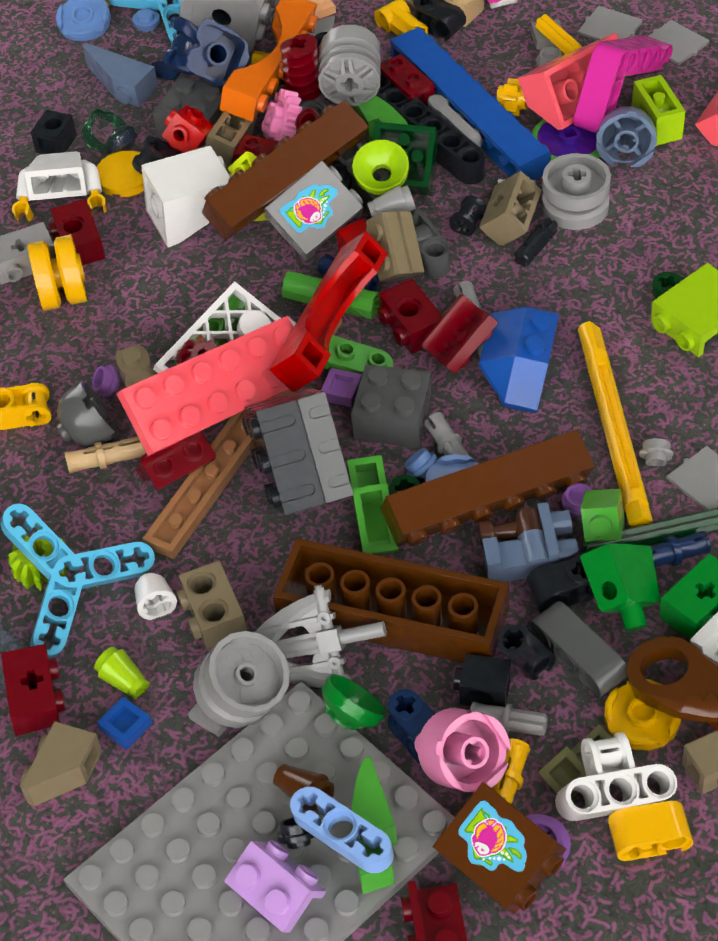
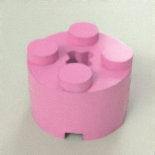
(463, 749)

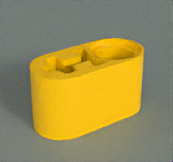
(649, 830)

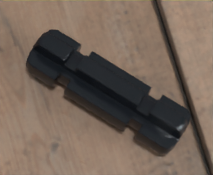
(535, 242)

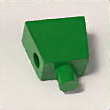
(623, 581)

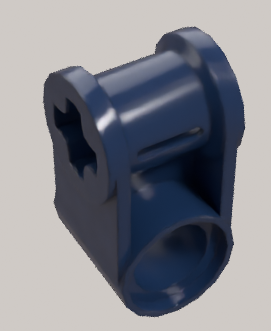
(408, 718)

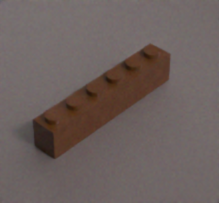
(272, 174)
(487, 488)

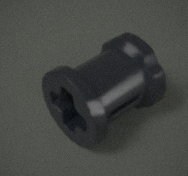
(466, 214)

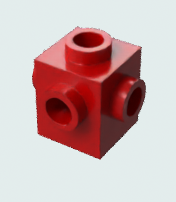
(186, 129)

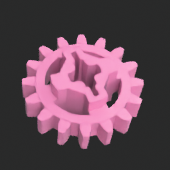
(281, 115)

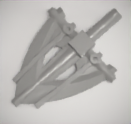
(321, 640)

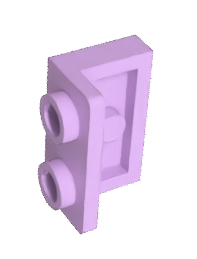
(274, 883)

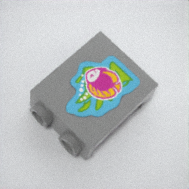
(313, 209)

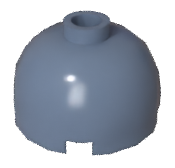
(626, 131)

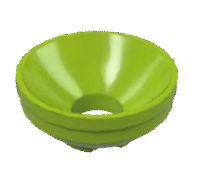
(379, 155)

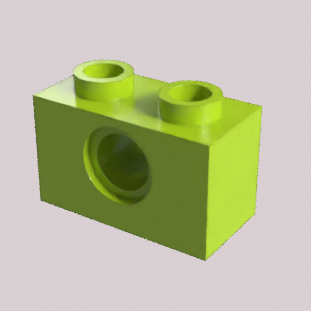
(662, 105)

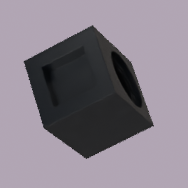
(53, 133)
(483, 680)

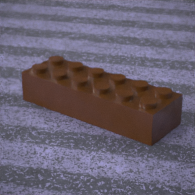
(420, 604)

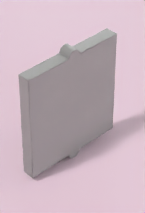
(606, 22)
(684, 41)
(698, 478)

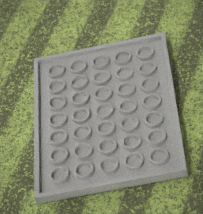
(171, 863)

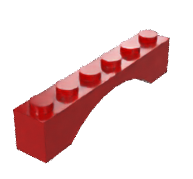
(308, 343)

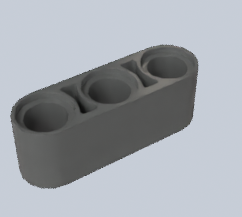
(579, 648)

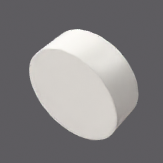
(251, 321)

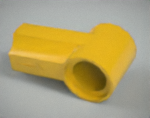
(397, 18)

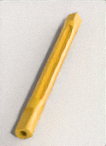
(614, 425)

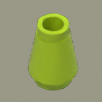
(120, 671)

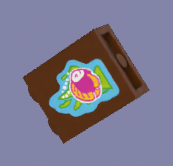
(500, 849)

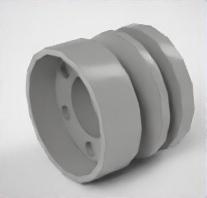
(349, 65)

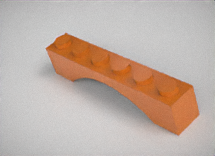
(249, 87)

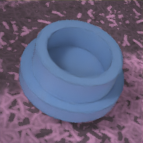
(146, 20)
(419, 463)

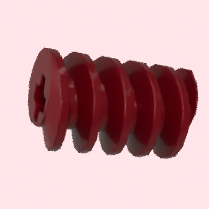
(301, 66)

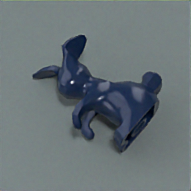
(203, 51)

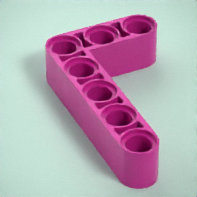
(606, 74)

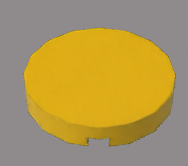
(119, 175)
(641, 724)

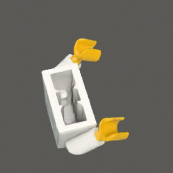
(57, 177)

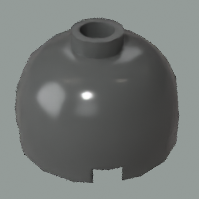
(84, 417)

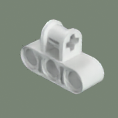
(612, 763)

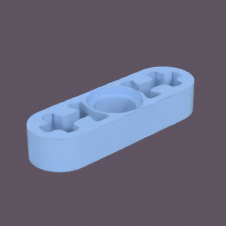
(346, 846)

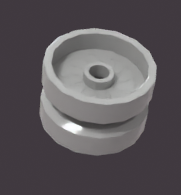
(576, 191)
(241, 679)

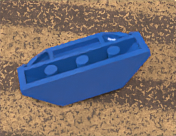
(519, 355)

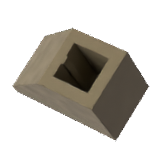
(62, 763)

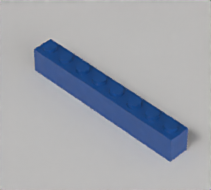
(502, 136)

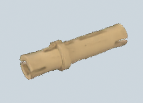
(104, 454)

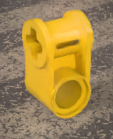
(19, 407)

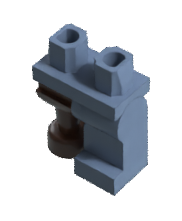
(534, 543)

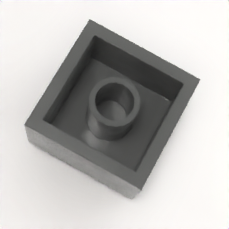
(194, 94)
(392, 405)

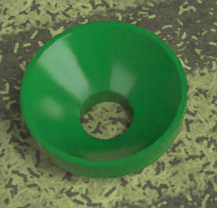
(351, 704)

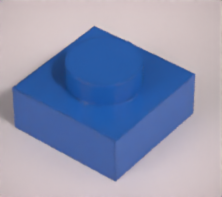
(124, 723)

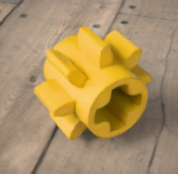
(511, 97)

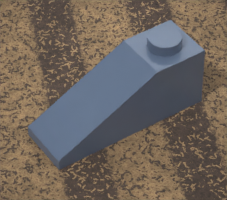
(123, 77)

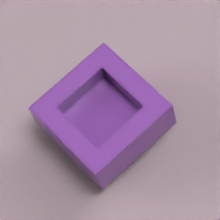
(341, 387)

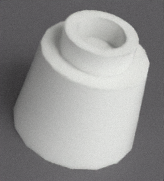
(154, 596)

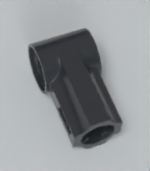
(525, 650)

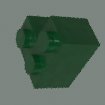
(421, 148)

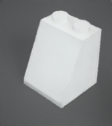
(177, 191)

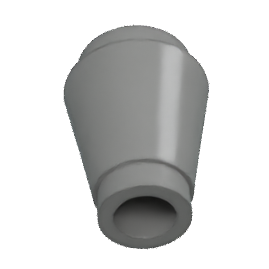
(394, 200)

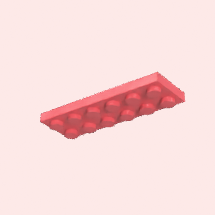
(206, 388)

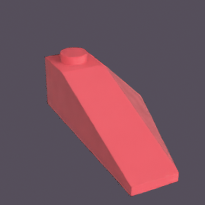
(557, 85)

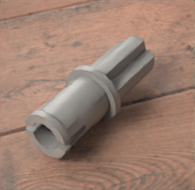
(446, 439)
(515, 719)

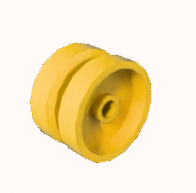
(62, 271)

